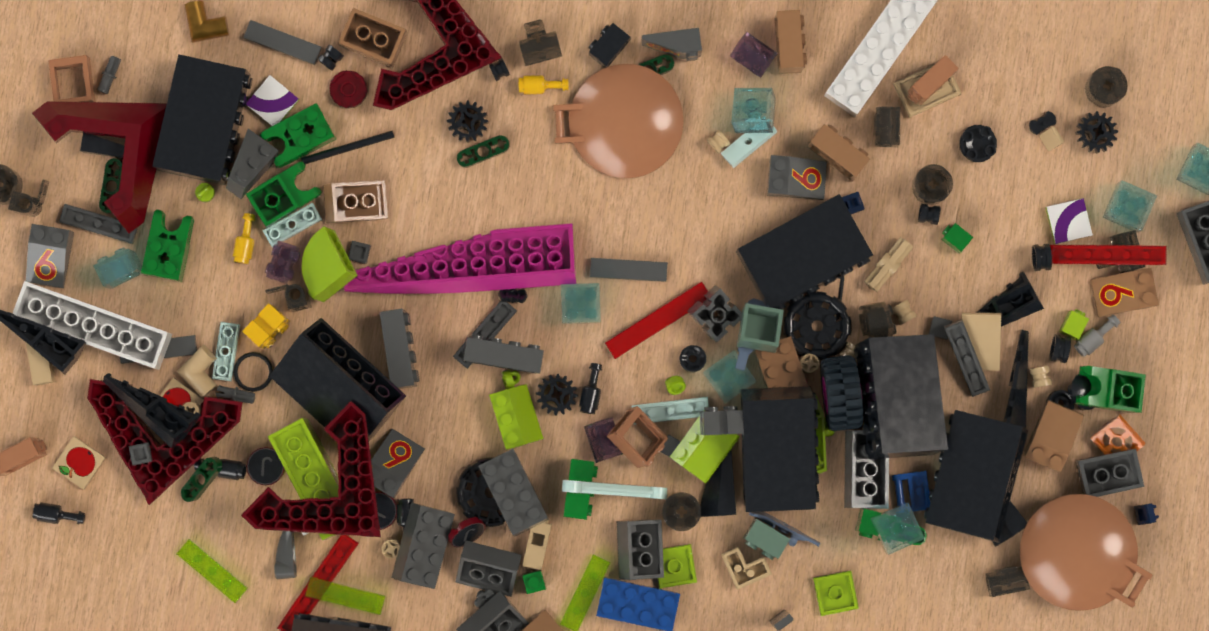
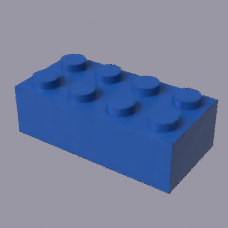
(638, 604)

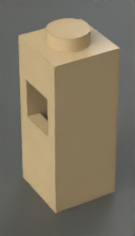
(41, 369)
(537, 546)

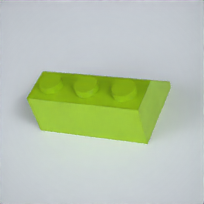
(516, 417)
(702, 453)

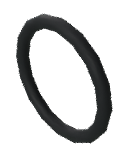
(236, 370)

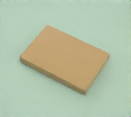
(946, 92)
(985, 336)

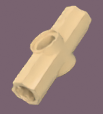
(888, 264)

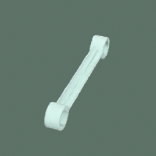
(614, 489)

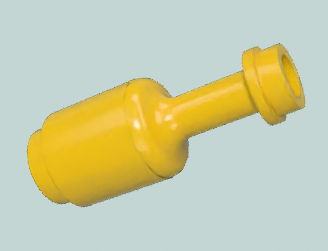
(537, 84)
(244, 244)

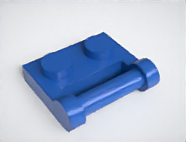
(917, 488)

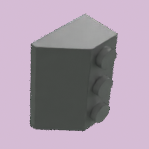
(640, 549)
(488, 568)
(495, 615)

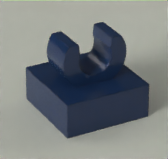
(853, 203)
(1145, 514)

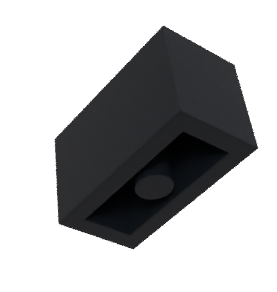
(609, 45)

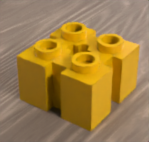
(266, 326)

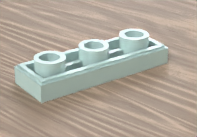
(740, 150)
(303, 219)
(224, 364)

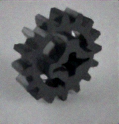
(458, 125)
(1089, 130)
(548, 397)

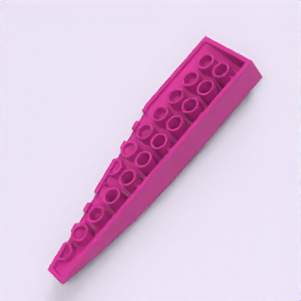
(486, 263)

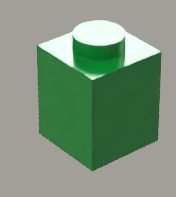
(956, 237)
(534, 582)

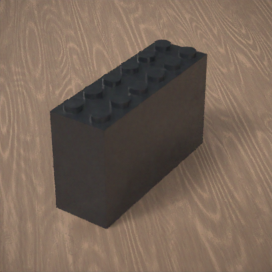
(202, 120)
(805, 253)
(328, 373)
(901, 396)
(779, 449)
(976, 476)

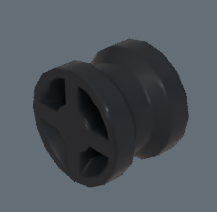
(499, 69)

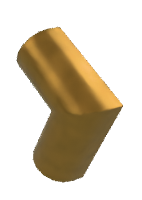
(200, 27)

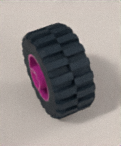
(841, 393)

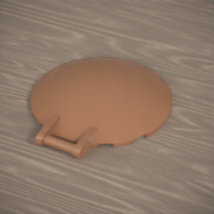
(623, 121)
(1081, 553)

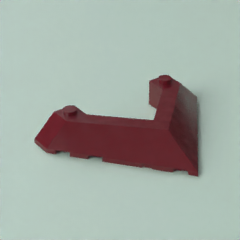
(463, 53)
(134, 122)
(168, 463)
(348, 514)

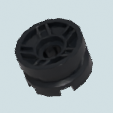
(1041, 257)
(1060, 348)
(696, 351)
(1064, 396)

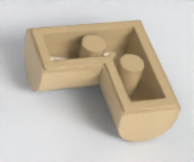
(194, 371)
(743, 573)

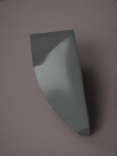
(285, 563)

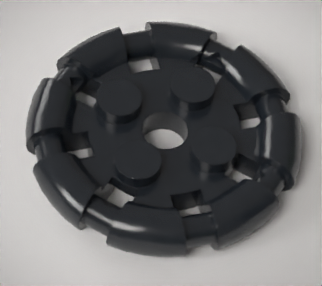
(827, 319)
(478, 495)

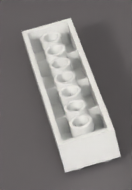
(877, 53)
(93, 325)

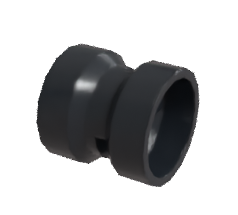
(334, 54)
(929, 214)

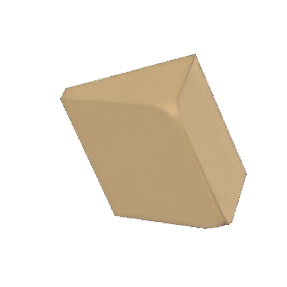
(1051, 138)

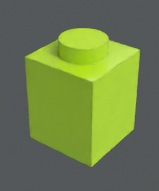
(1074, 324)

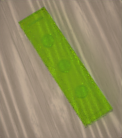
(212, 571)
(585, 593)
(345, 595)

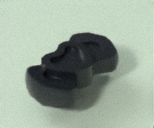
(1044, 122)
(513, 295)

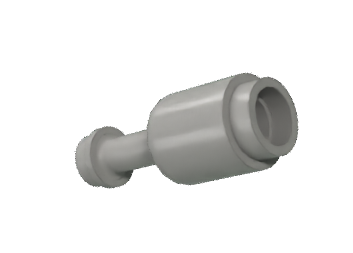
(1094, 338)

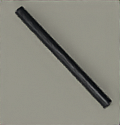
(348, 147)

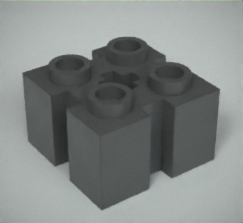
(727, 313)
(721, 422)

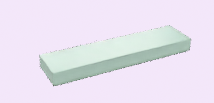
(674, 409)

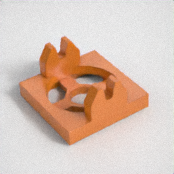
(1119, 421)

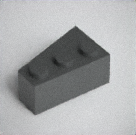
(251, 164)

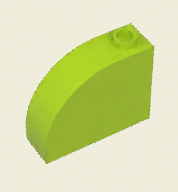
(326, 265)

